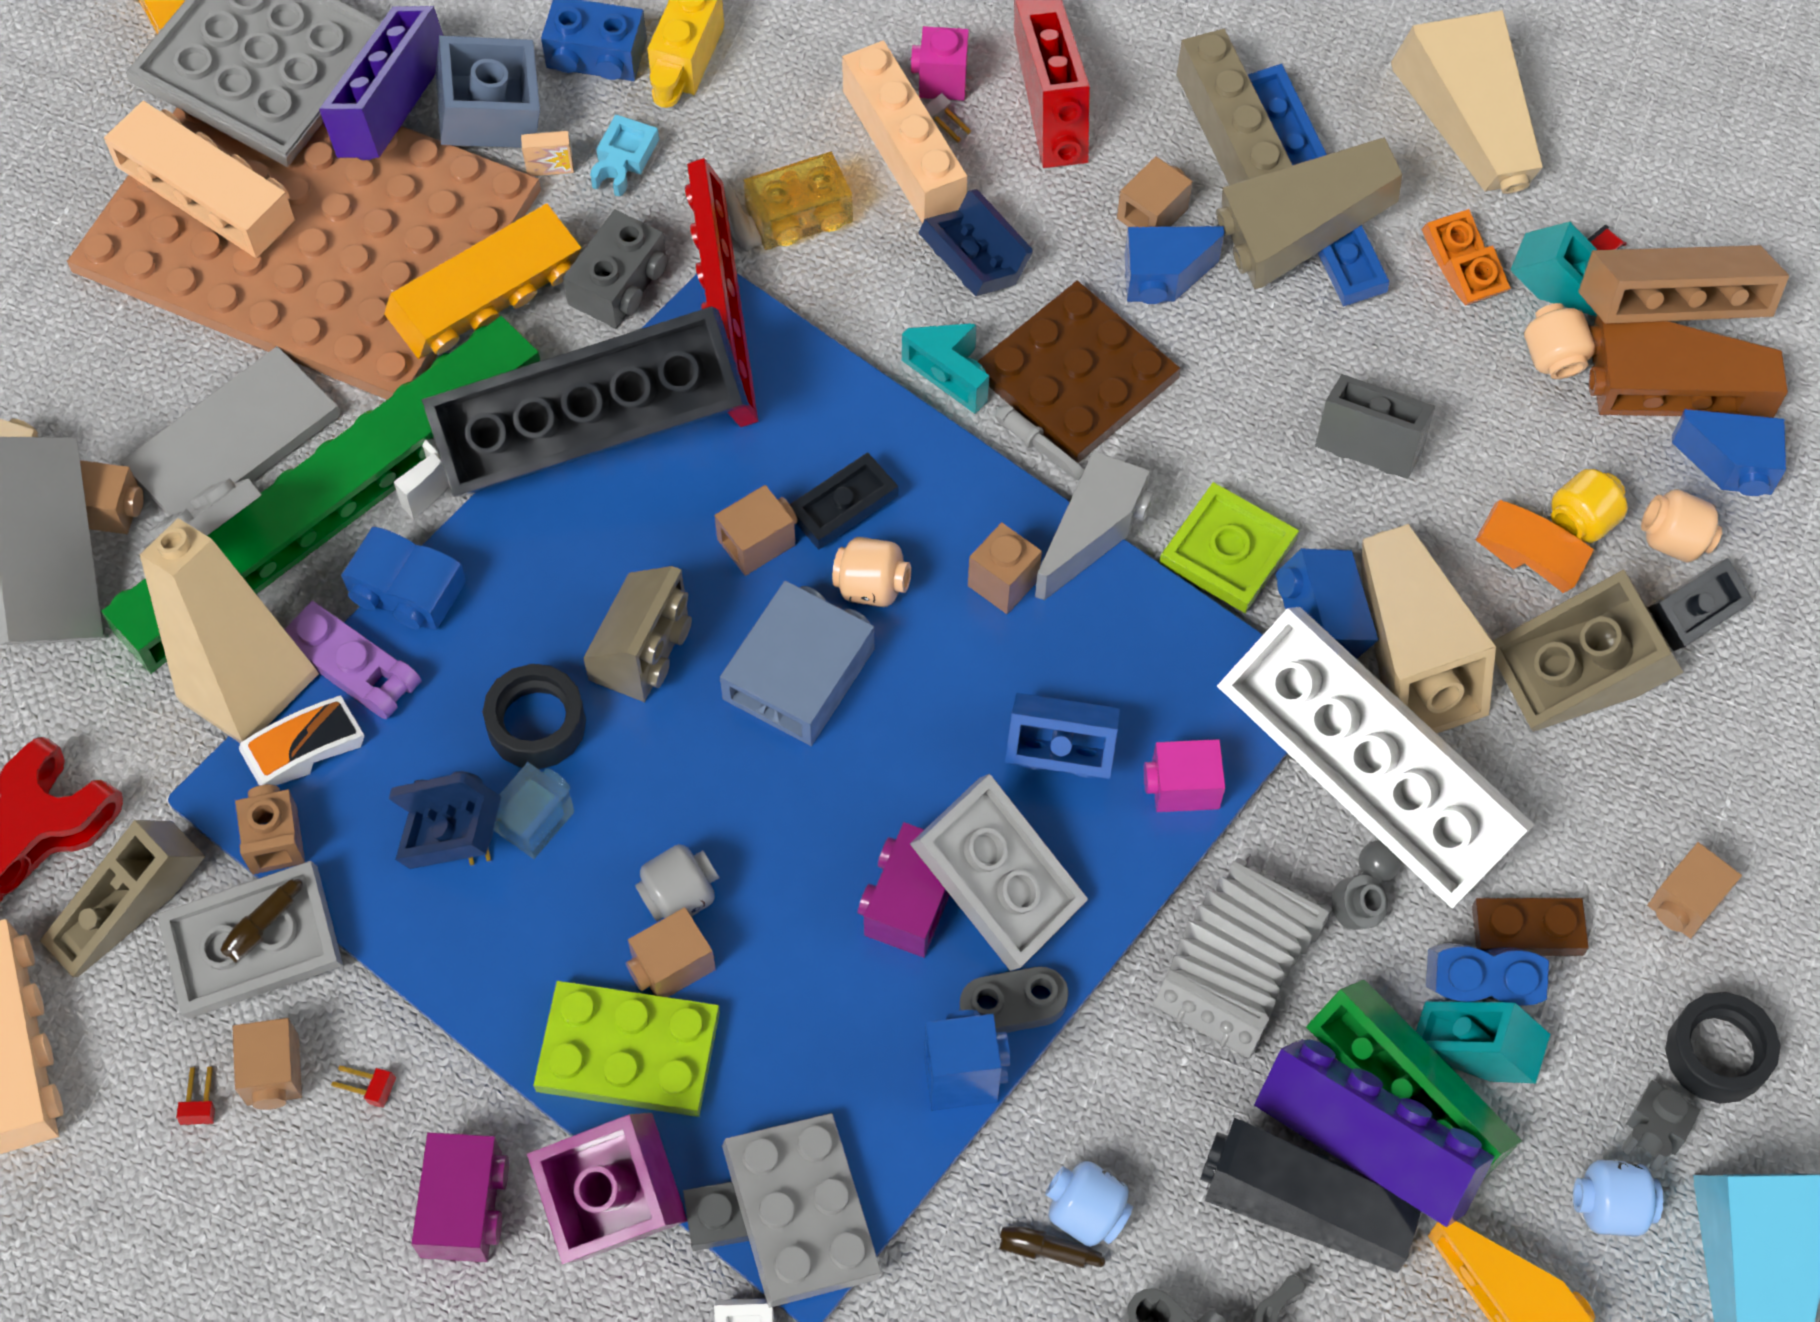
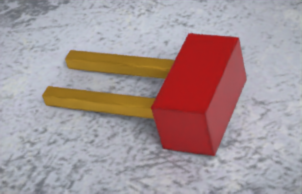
(378, 1089)
(196, 1111)

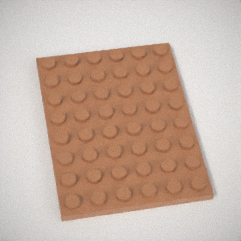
(331, 272)

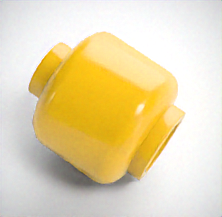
(1589, 505)

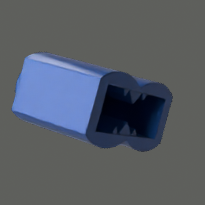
(403, 579)
(1475, 974)

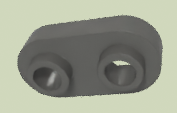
(1015, 1003)

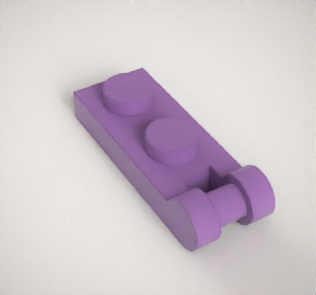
(351, 660)

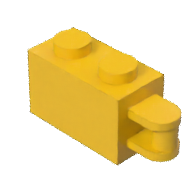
(683, 48)

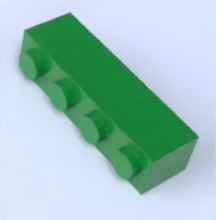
(1377, 1039)

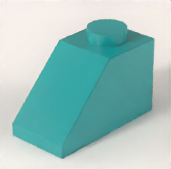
(1554, 264)
(1485, 1039)

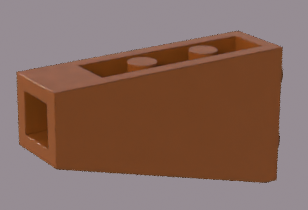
(1676, 367)

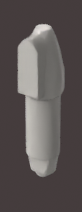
(741, 225)

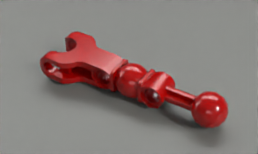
(40, 824)

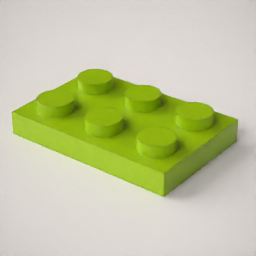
(627, 1048)

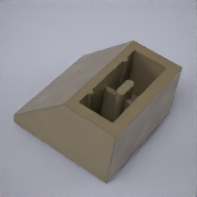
(640, 633)

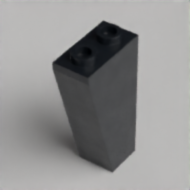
(1308, 1196)

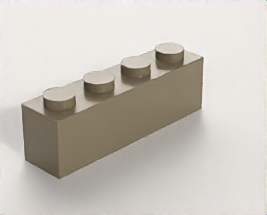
(1228, 108)

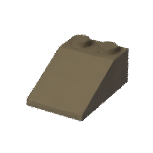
(1585, 654)

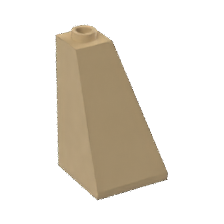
(1473, 95)
(218, 636)
(1428, 639)

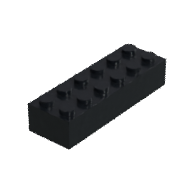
(585, 402)

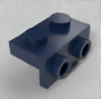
(978, 245)
(446, 819)

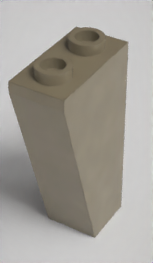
(1306, 207)

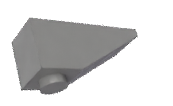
(1096, 519)

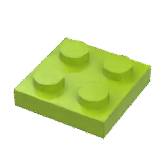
(1229, 547)

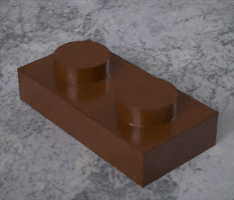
(1532, 925)

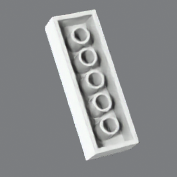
(1375, 755)

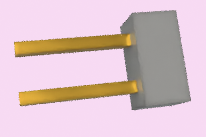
(938, 108)

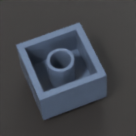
(486, 91)

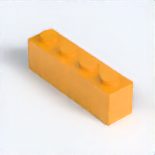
(482, 282)

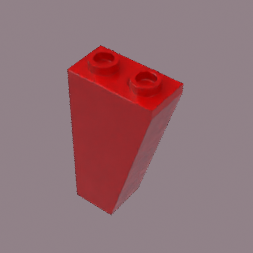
(1053, 81)

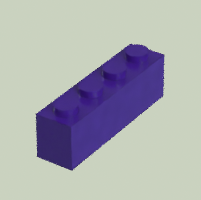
(383, 83)
(1374, 1130)

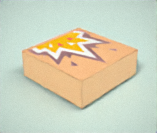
(547, 153)

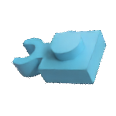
(623, 149)

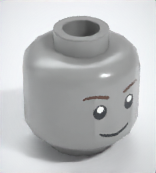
(677, 881)

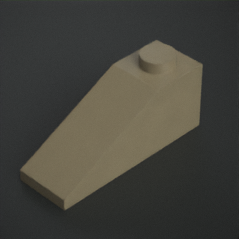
(122, 893)

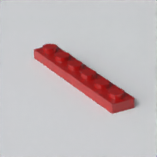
(718, 270)

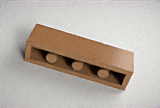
(1683, 283)

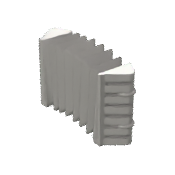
(1239, 955)

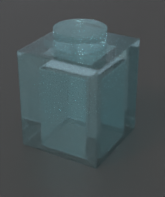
(533, 809)

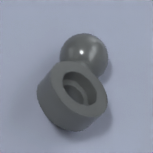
(1348, 905)

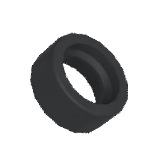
(526, 681)
(1743, 1015)

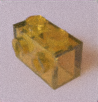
(798, 200)

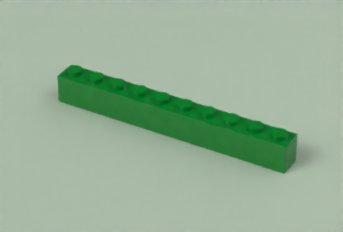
(332, 485)

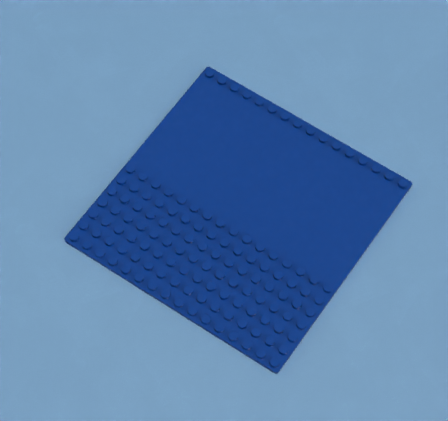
(793, 829)

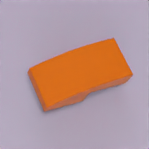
(1464, 260)
(1529, 539)

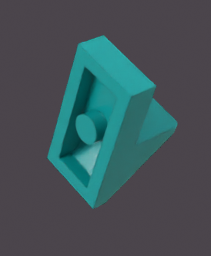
(943, 359)

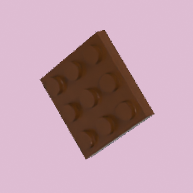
(1078, 371)

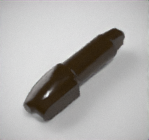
(249, 930)
(1036, 1243)

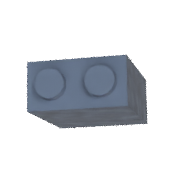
(798, 662)

